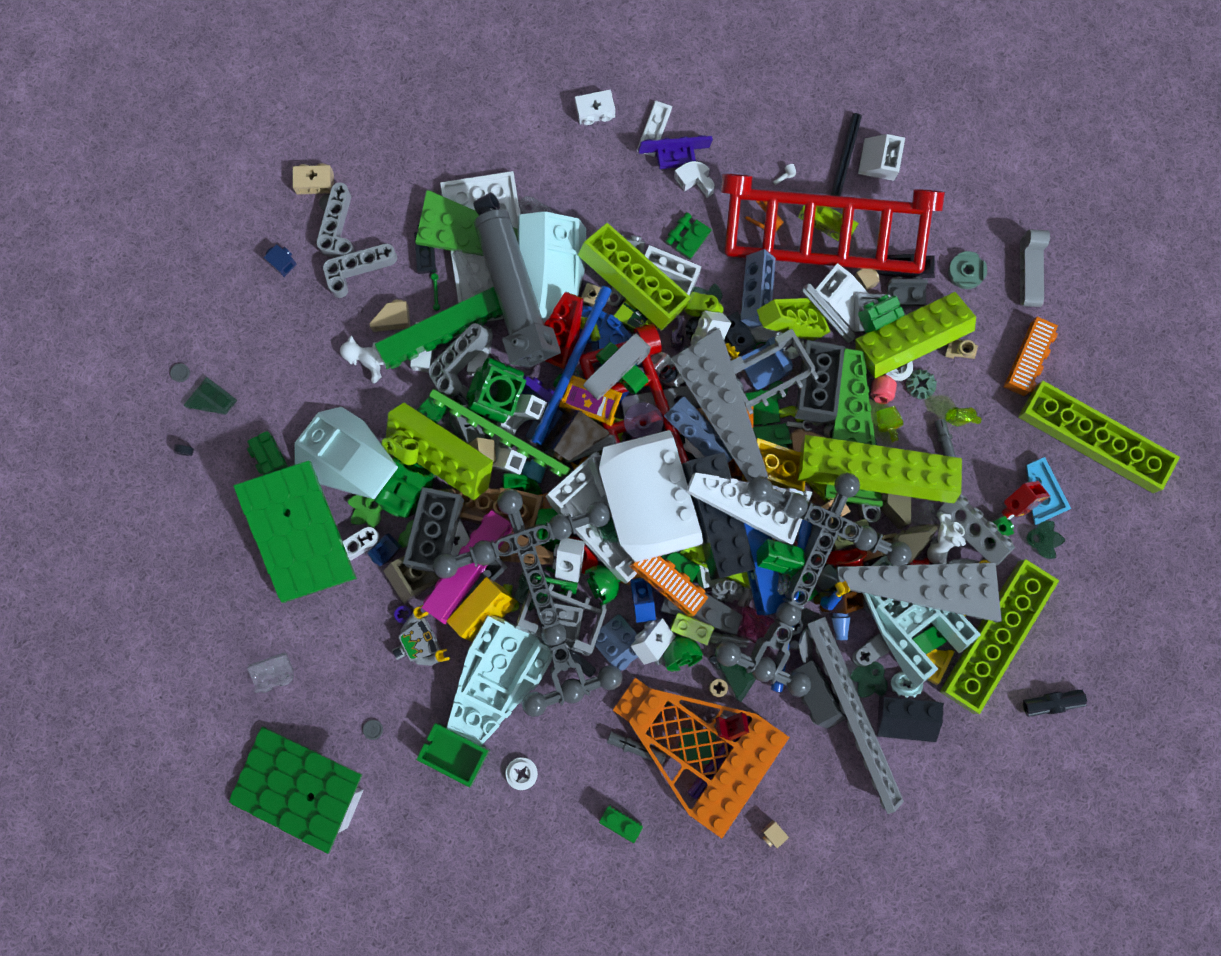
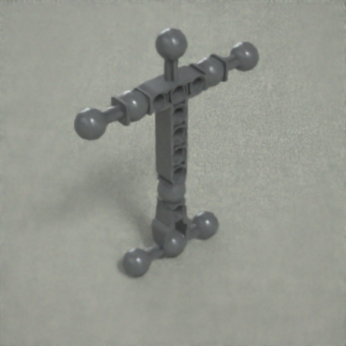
(789, 612)
(552, 632)

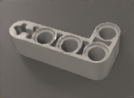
(335, 219)
(360, 267)
(1032, 267)
(631, 353)
(456, 357)

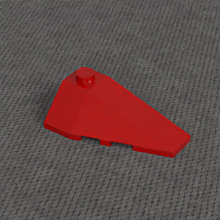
(566, 325)

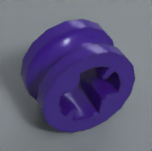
(404, 608)

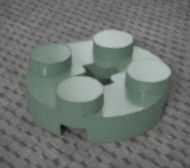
(974, 263)

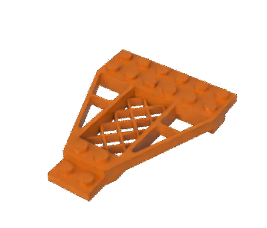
(737, 774)

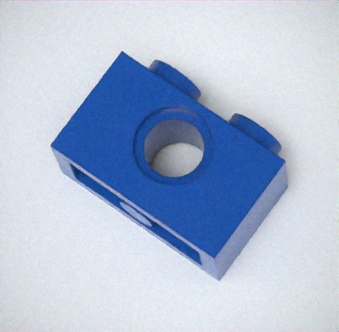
(642, 600)

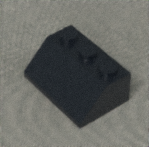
(909, 719)

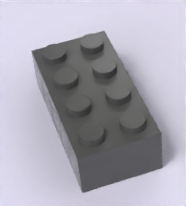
(820, 398)
(433, 528)

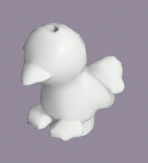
(368, 357)
(949, 535)

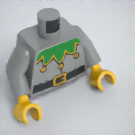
(419, 641)

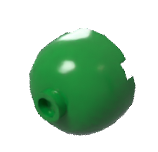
(603, 583)
(682, 652)

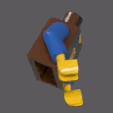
(839, 599)

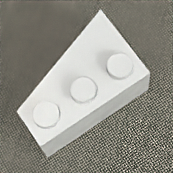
(677, 269)

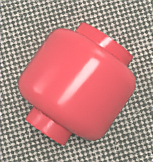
(883, 389)

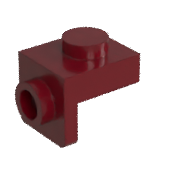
(732, 727)

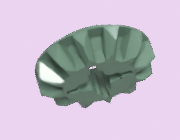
(921, 392)

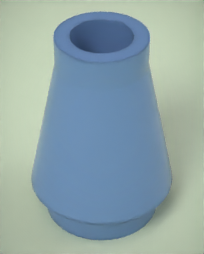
(841, 625)

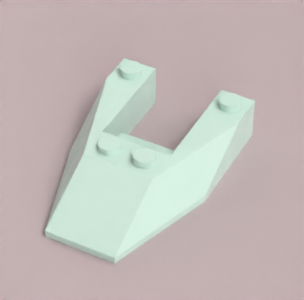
(902, 620)

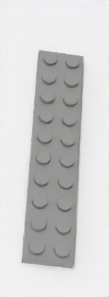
(857, 717)

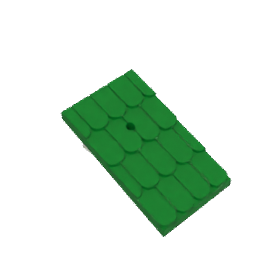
(295, 531)
(281, 785)

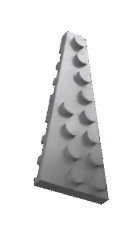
(714, 385)
(946, 587)

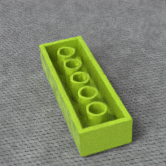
(634, 276)
(916, 334)
(443, 452)

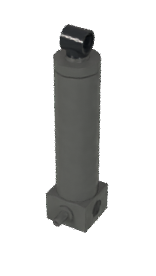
(528, 337)

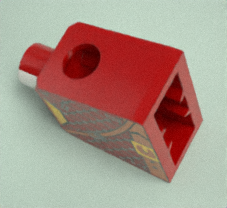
(1025, 499)

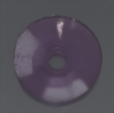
(643, 412)

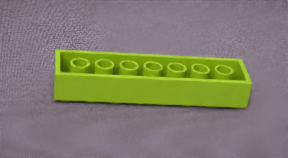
(1099, 437)
(882, 468)
(992, 652)

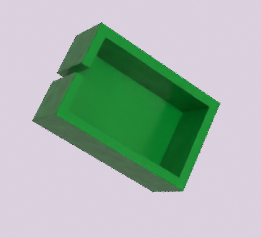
(453, 755)

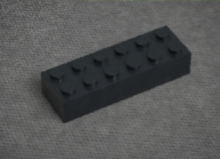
(723, 536)

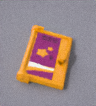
(580, 399)

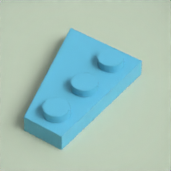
(1057, 501)

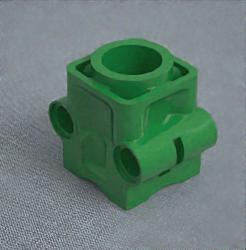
(509, 384)
(403, 489)

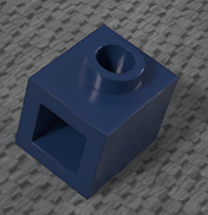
(280, 259)

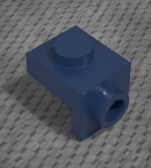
(384, 550)

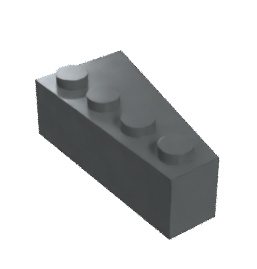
(712, 613)

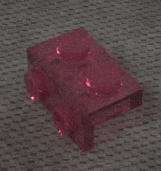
(754, 625)

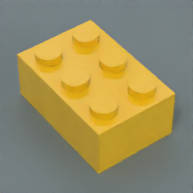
(781, 465)
(485, 600)

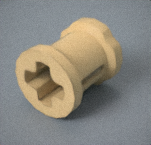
(722, 683)

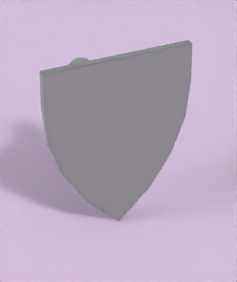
(805, 646)

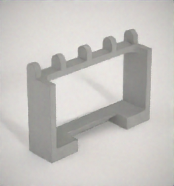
(780, 342)
(574, 645)

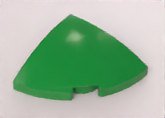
(521, 483)

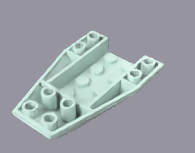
(551, 256)
(345, 453)

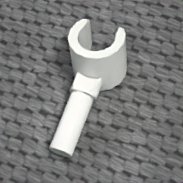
(790, 172)
(799, 425)

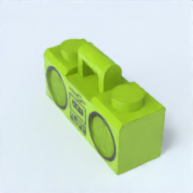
(828, 221)

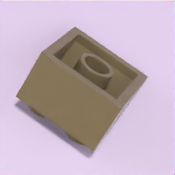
(897, 509)
(917, 538)
(409, 581)

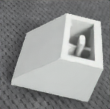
(882, 156)

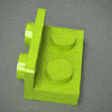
(691, 628)

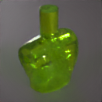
(962, 416)
(888, 421)

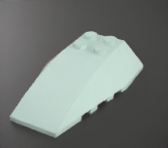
(496, 677)

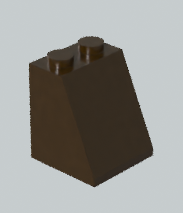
(572, 435)

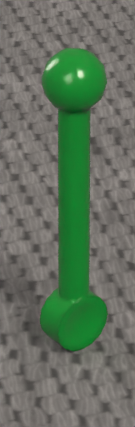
(435, 277)

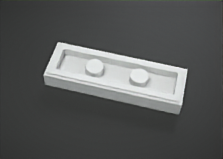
(656, 123)

